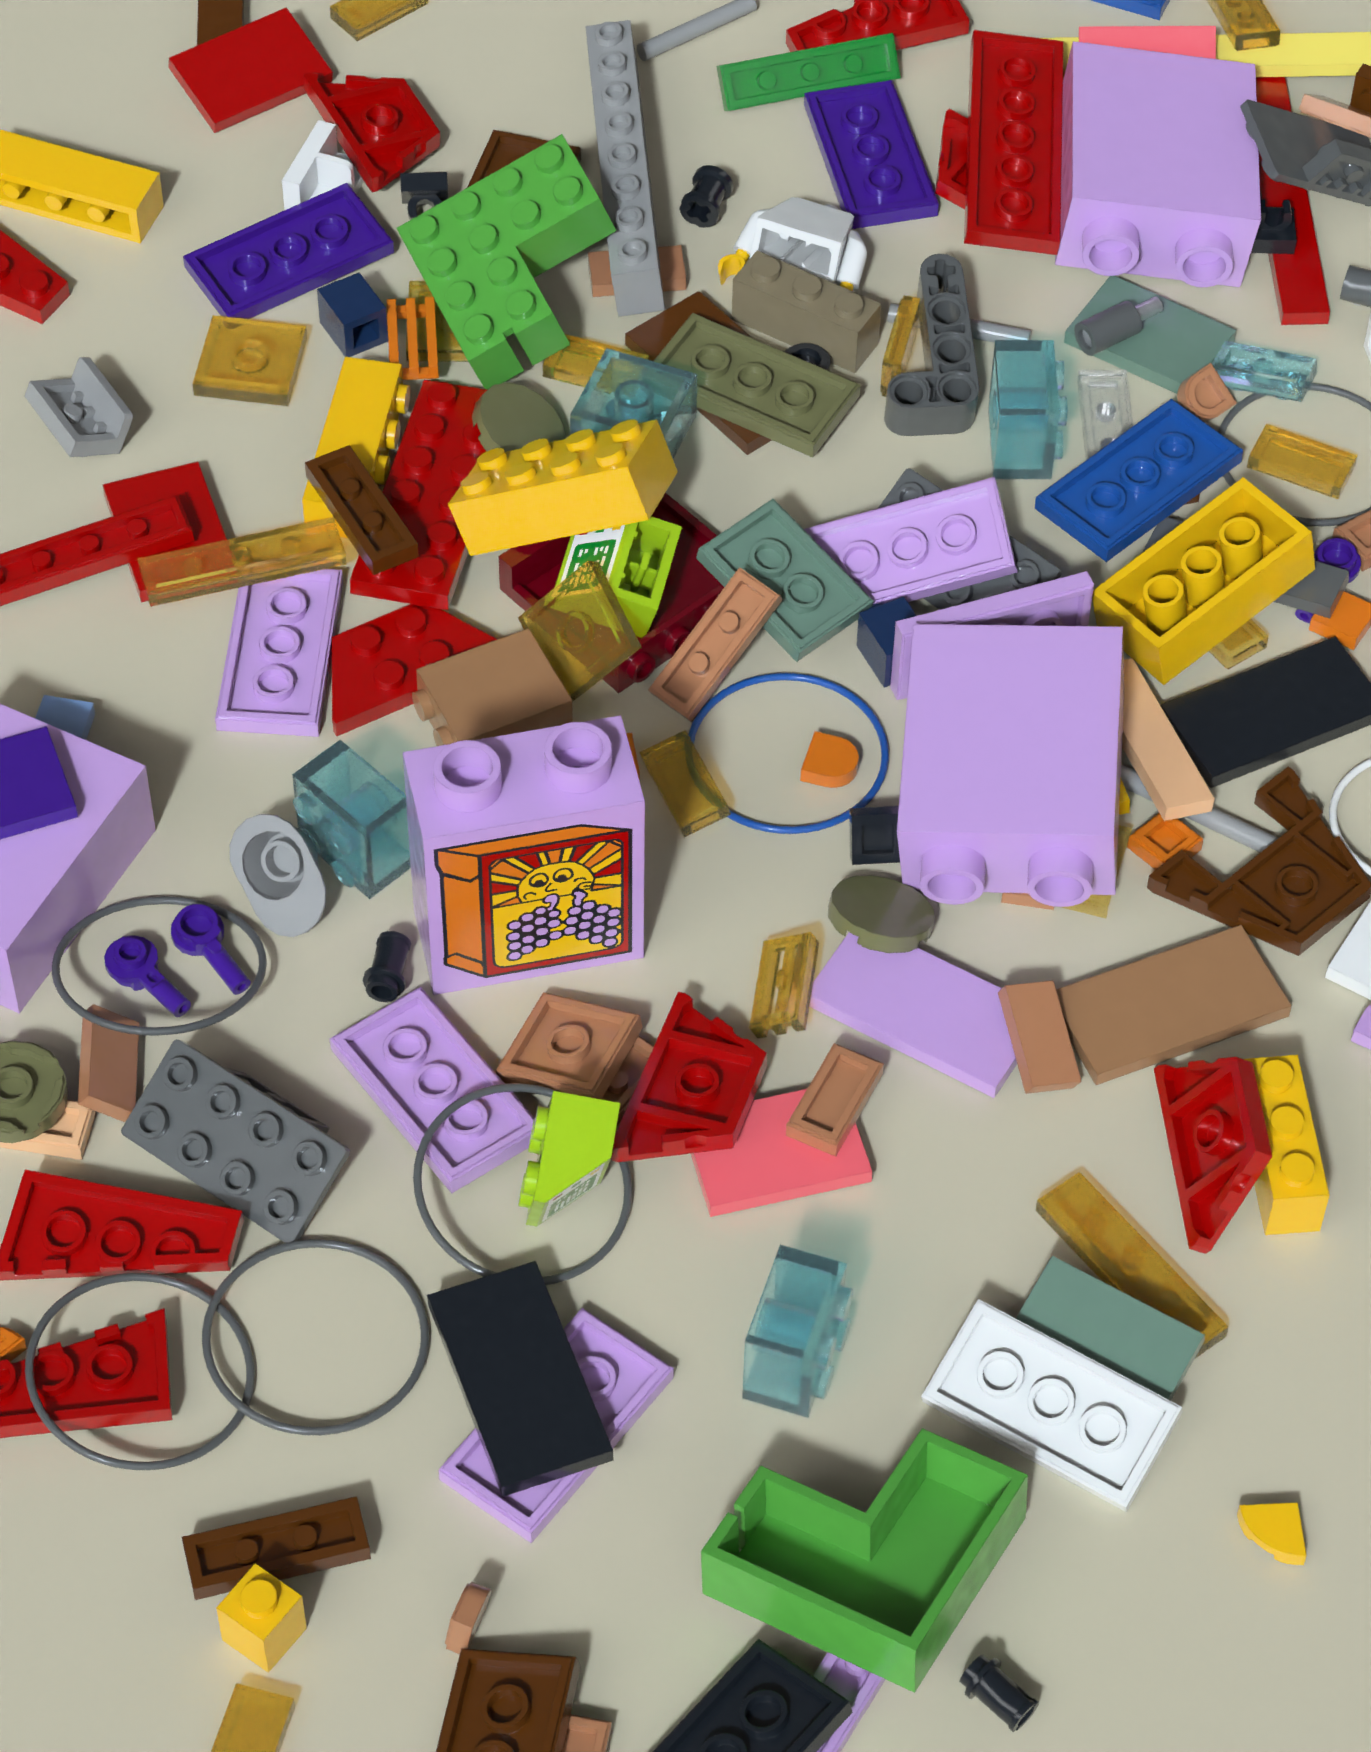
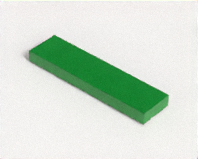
(808, 70)

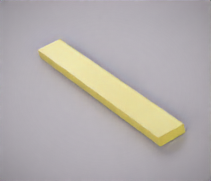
(1294, 56)

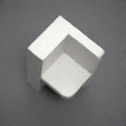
(318, 167)

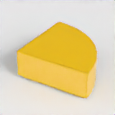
(1275, 1529)

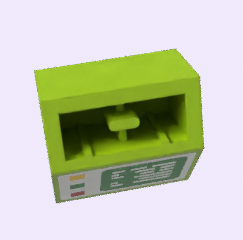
(633, 560)
(573, 1152)

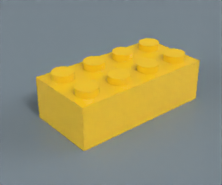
(563, 487)
(1205, 579)

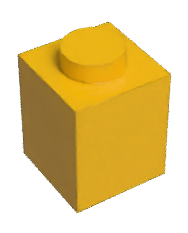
(261, 1617)

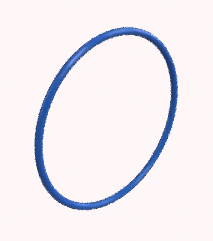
(824, 683)

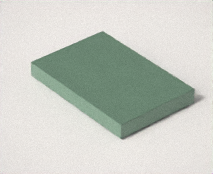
(1169, 343)
(784, 557)
(1111, 1327)

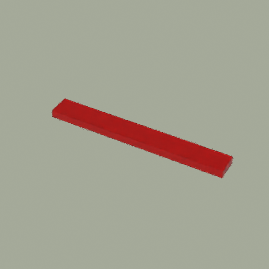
(1295, 276)

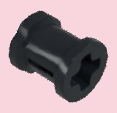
(709, 189)

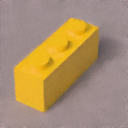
(1293, 1184)

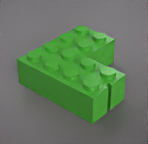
(493, 242)
(875, 1582)

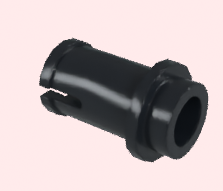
(385, 977)
(998, 1692)

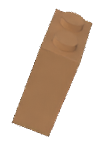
(492, 691)

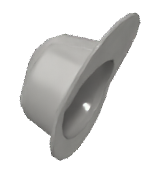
(279, 874)

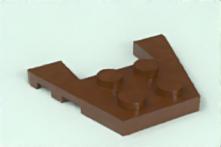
(1289, 889)

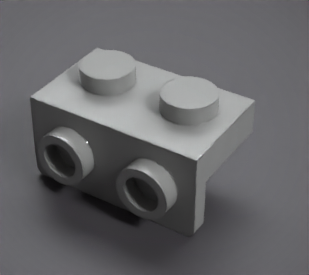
(82, 411)

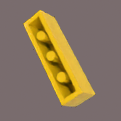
(78, 187)
(366, 418)

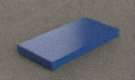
(1138, 480)

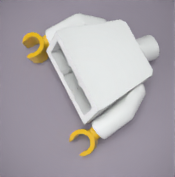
(804, 236)

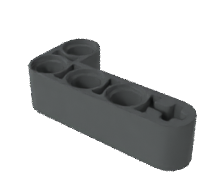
(947, 392)

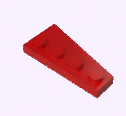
(909, 21)
(28, 283)
(105, 1230)
(94, 1382)

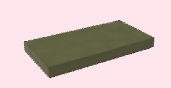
(760, 385)

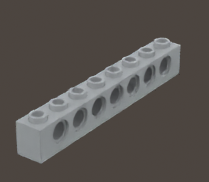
(624, 168)

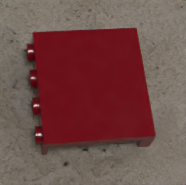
(689, 591)

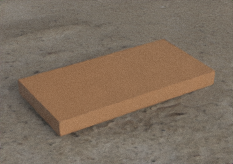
(1170, 1004)

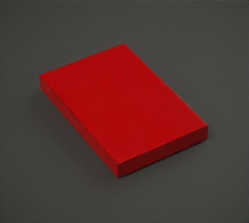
(248, 69)
(189, 485)

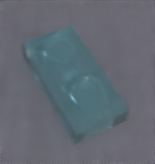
(1265, 371)

